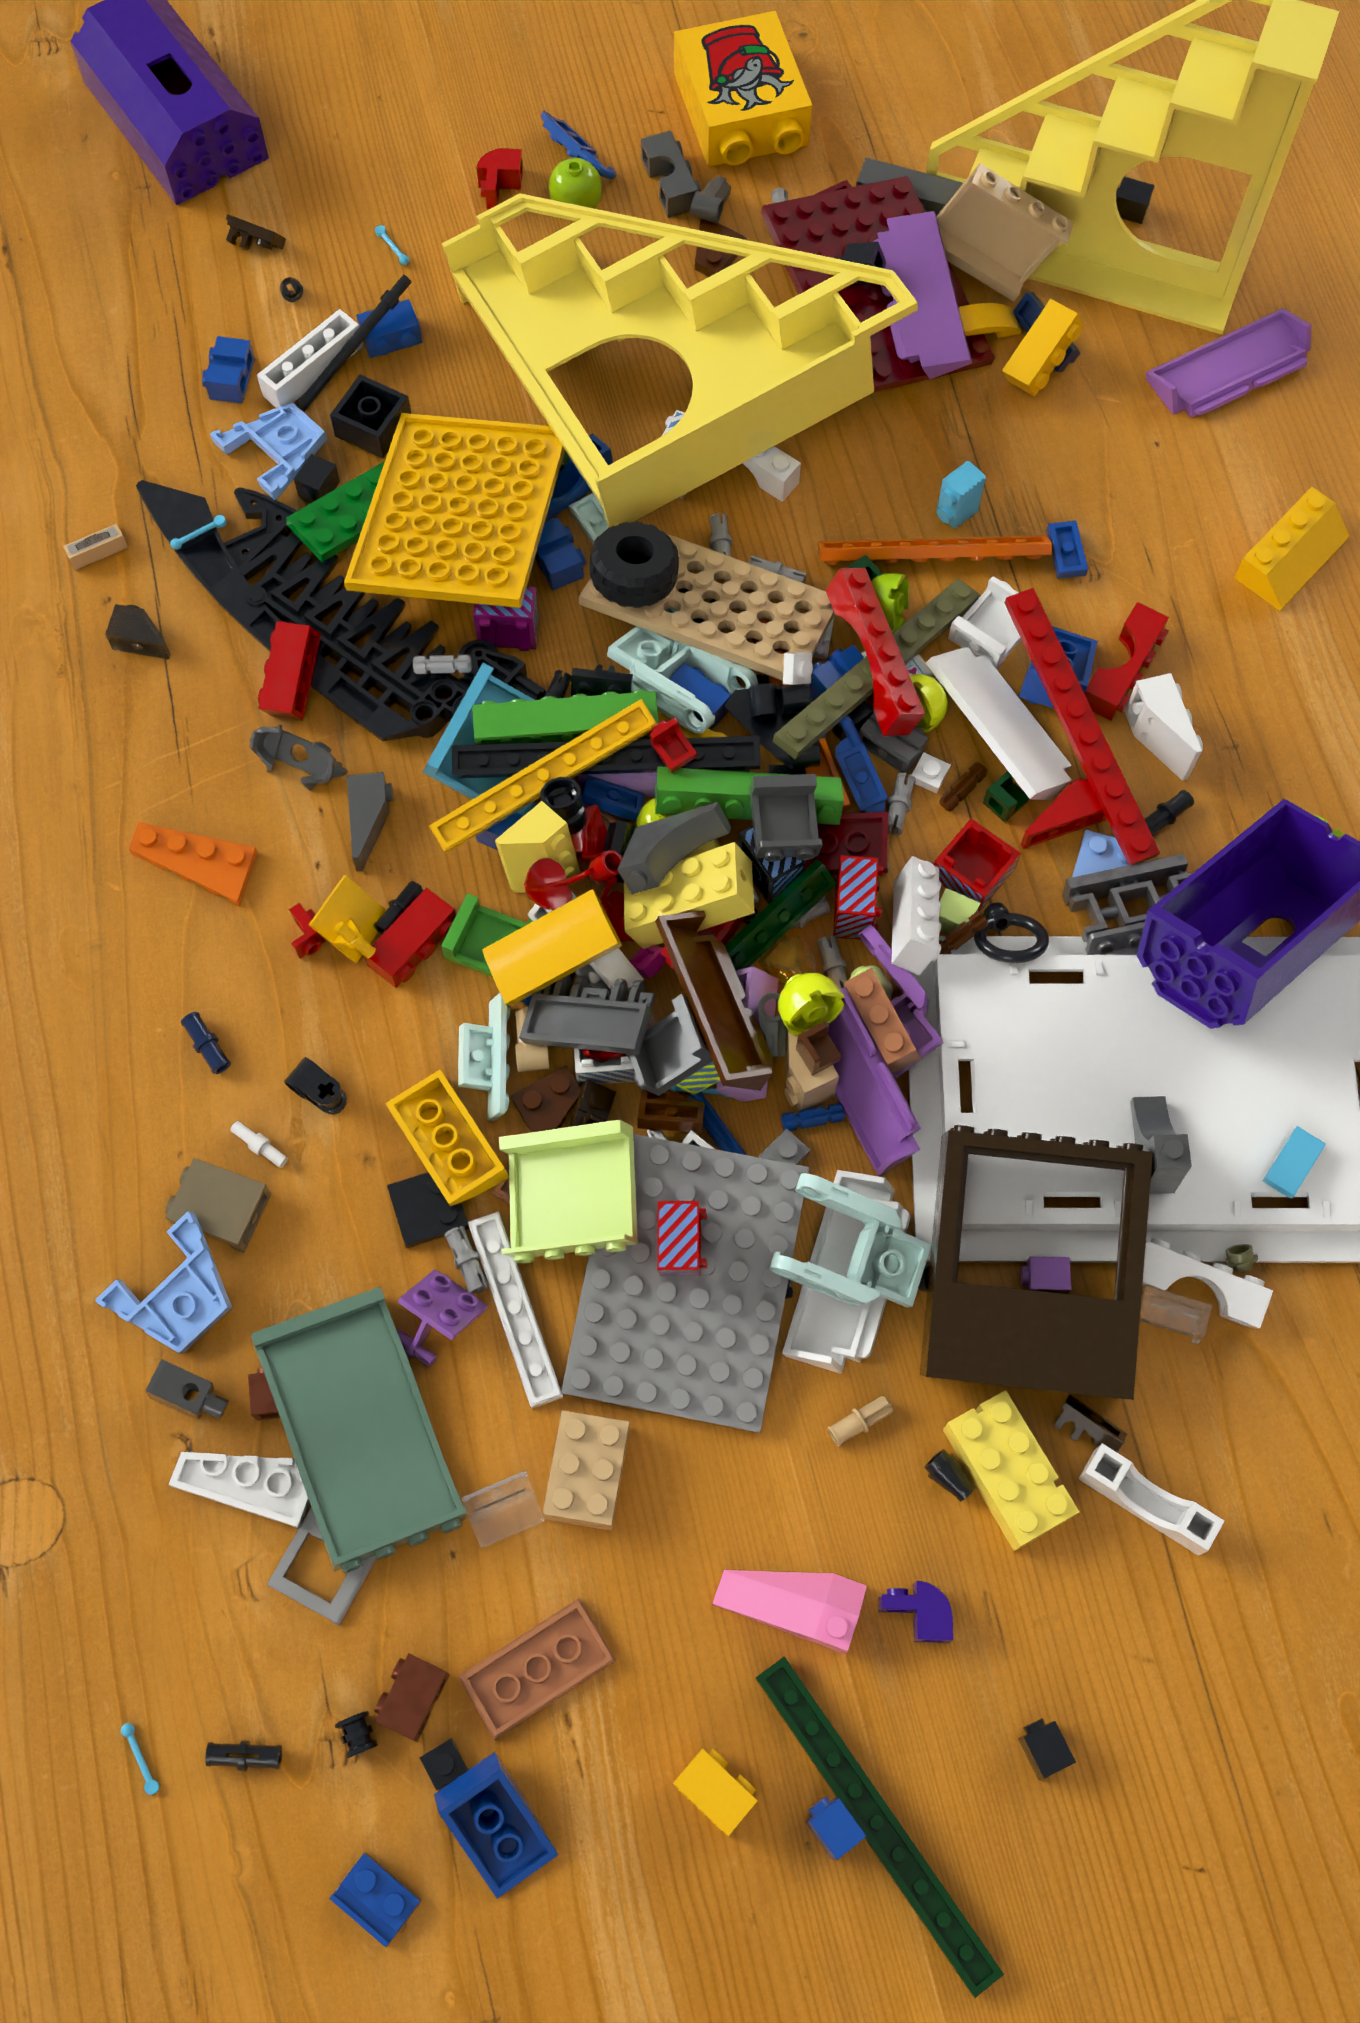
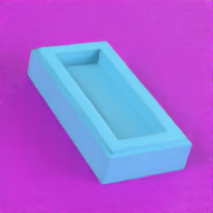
(1294, 1162)

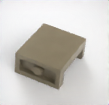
(223, 1201)

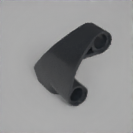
(766, 709)

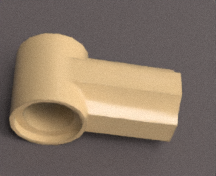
(529, 1056)

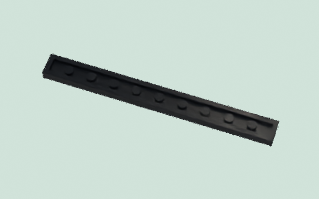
(637, 757)

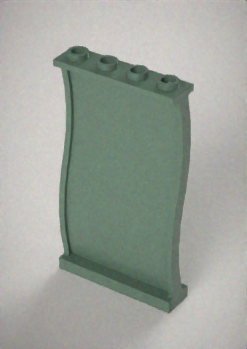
(358, 1429)

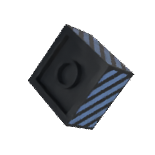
(769, 876)

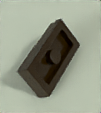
(248, 231)
(592, 1104)
(1096, 1426)

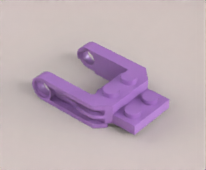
(912, 1005)

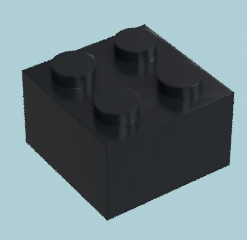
(369, 415)

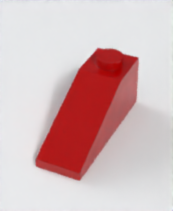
(1069, 812)

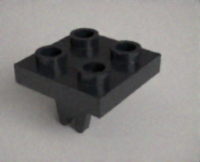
(600, 681)

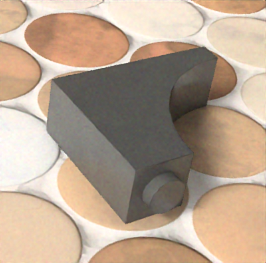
(663, 843)
(1170, 1151)

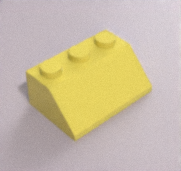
(532, 838)

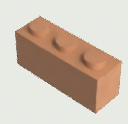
(882, 1021)

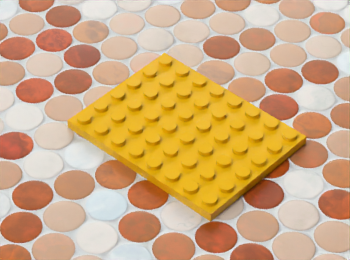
(457, 511)

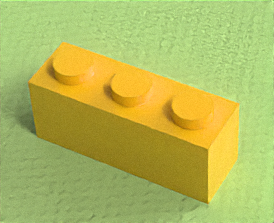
(1043, 347)

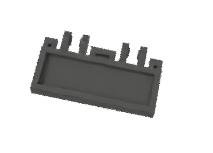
(588, 1017)

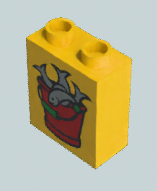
(742, 89)

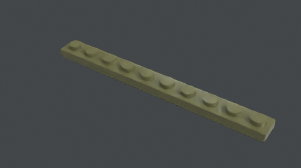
(857, 683)

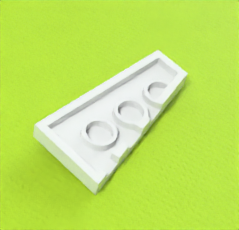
(245, 1482)

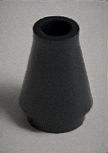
(948, 1473)

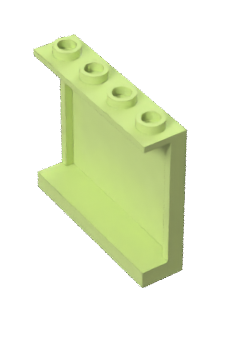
(571, 1191)

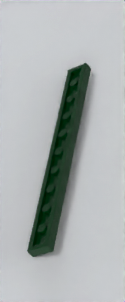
(881, 1827)

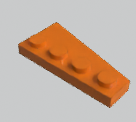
(209, 862)

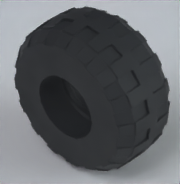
(634, 564)

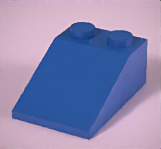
(1080, 654)
(495, 1825)

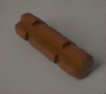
(963, 786)
(963, 933)

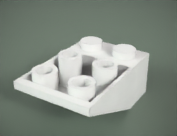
(1164, 723)

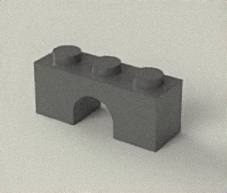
(665, 157)

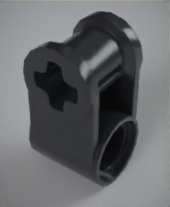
(314, 1084)

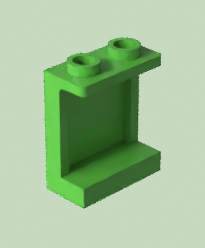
(474, 930)

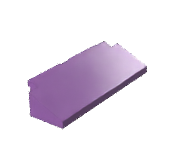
(936, 329)
(1233, 364)
(871, 1093)

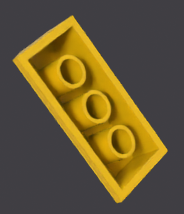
(1293, 549)

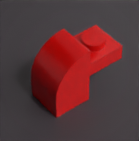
(497, 171)

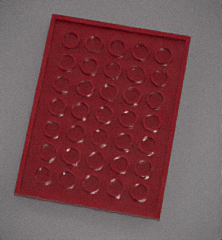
(824, 227)

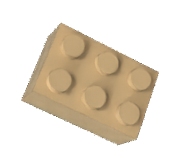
(586, 1470)

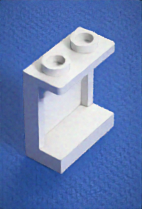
(988, 625)

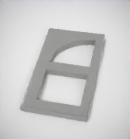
(347, 1592)

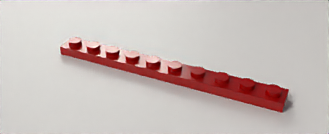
(1081, 727)

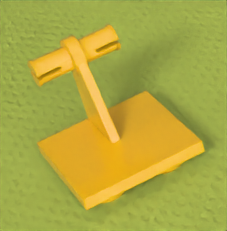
(349, 919)

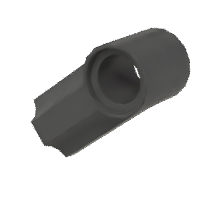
(710, 202)
(772, 1028)

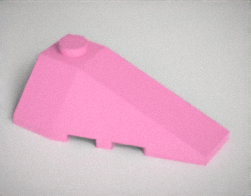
(807, 1605)

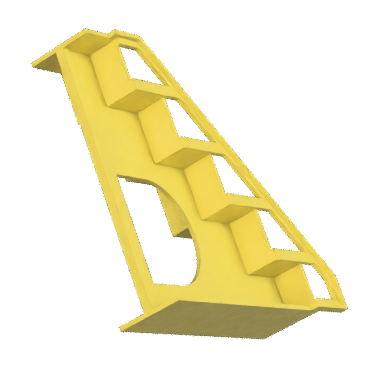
(1229, 108)
(751, 365)

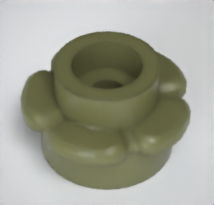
(1240, 1257)

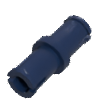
(205, 1042)

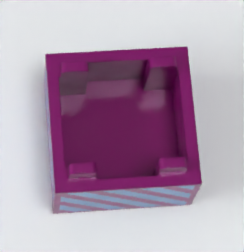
(509, 625)

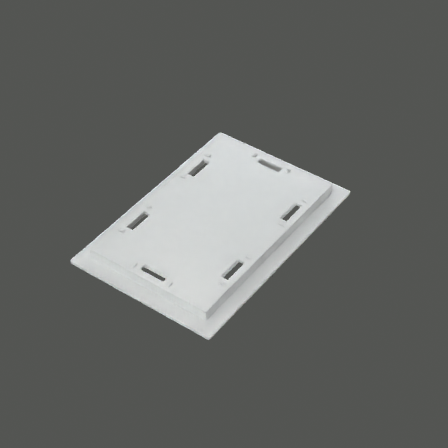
(1076, 1057)

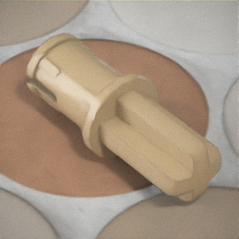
(860, 1420)

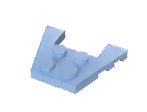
(284, 436)
(184, 1302)

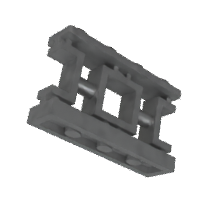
(1119, 886)

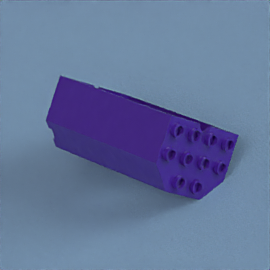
(179, 137)
(1274, 869)

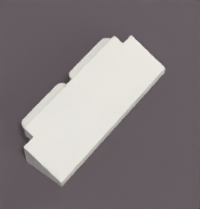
(1003, 722)
(825, 1328)

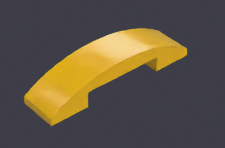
(989, 318)

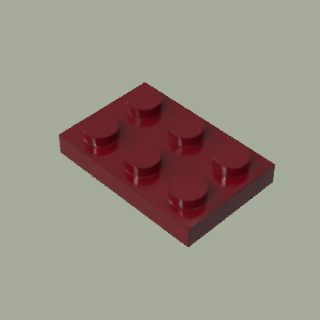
(855, 836)

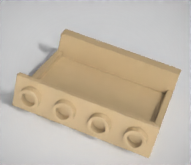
(999, 231)

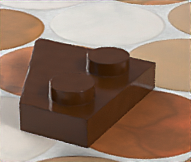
(712, 261)
(547, 1101)
(670, 1112)

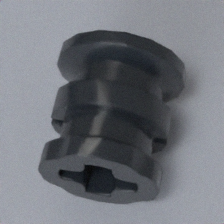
(356, 1734)

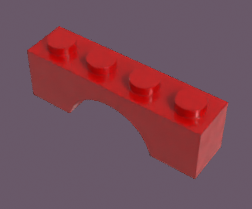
(1139, 635)

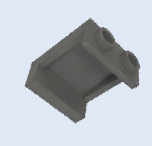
(784, 817)
(670, 1050)

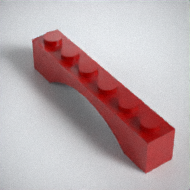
(895, 696)

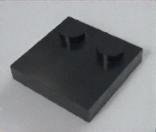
(423, 1210)

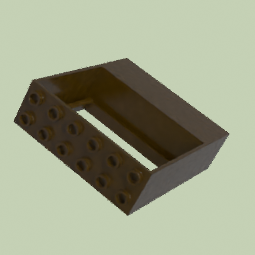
(1029, 1334)

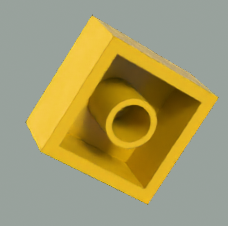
(715, 1791)

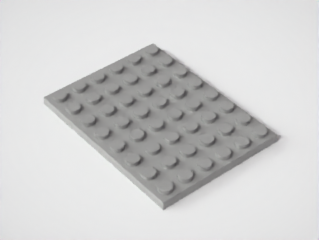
(691, 1341)

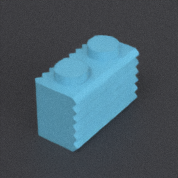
(960, 494)

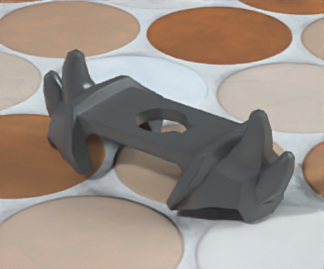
(277, 744)

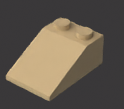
(802, 1087)

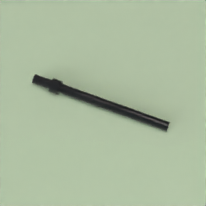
(388, 301)

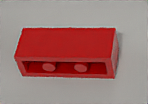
(289, 670)
(411, 938)

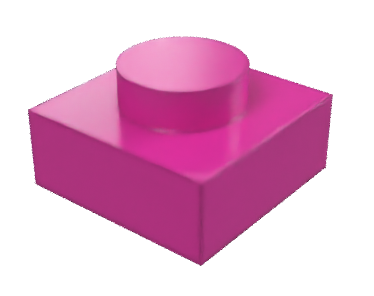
(648, 961)

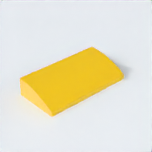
(551, 948)
(447, 1139)

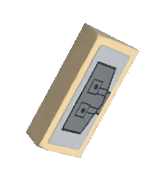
(95, 546)

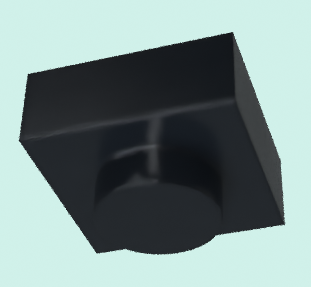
(444, 1764)

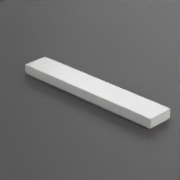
(515, 1311)

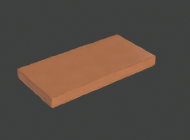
(536, 1669)

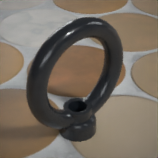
(1000, 919)

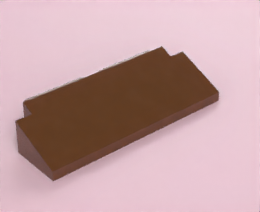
(716, 1002)

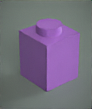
(1046, 1274)

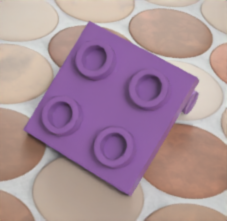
(440, 1306)

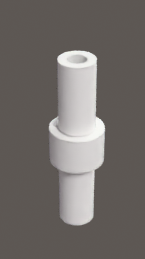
(259, 1144)

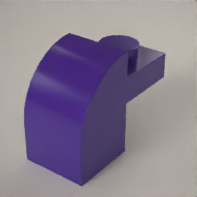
(929, 1607)

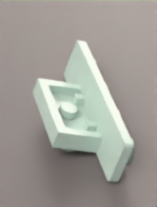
(483, 1057)

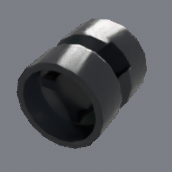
(565, 799)

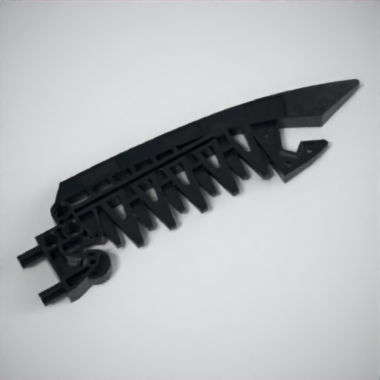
(225, 572)

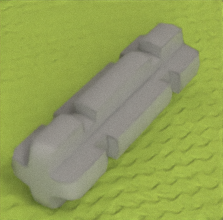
(442, 664)

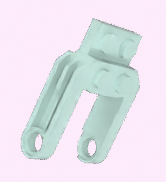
(656, 658)
(884, 1259)

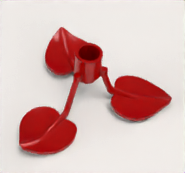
(547, 879)

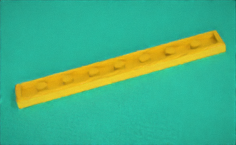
(527, 784)

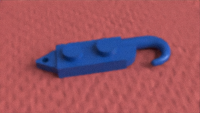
(575, 144)
(859, 770)

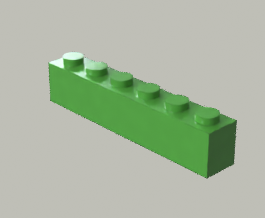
(551, 717)
(696, 788)

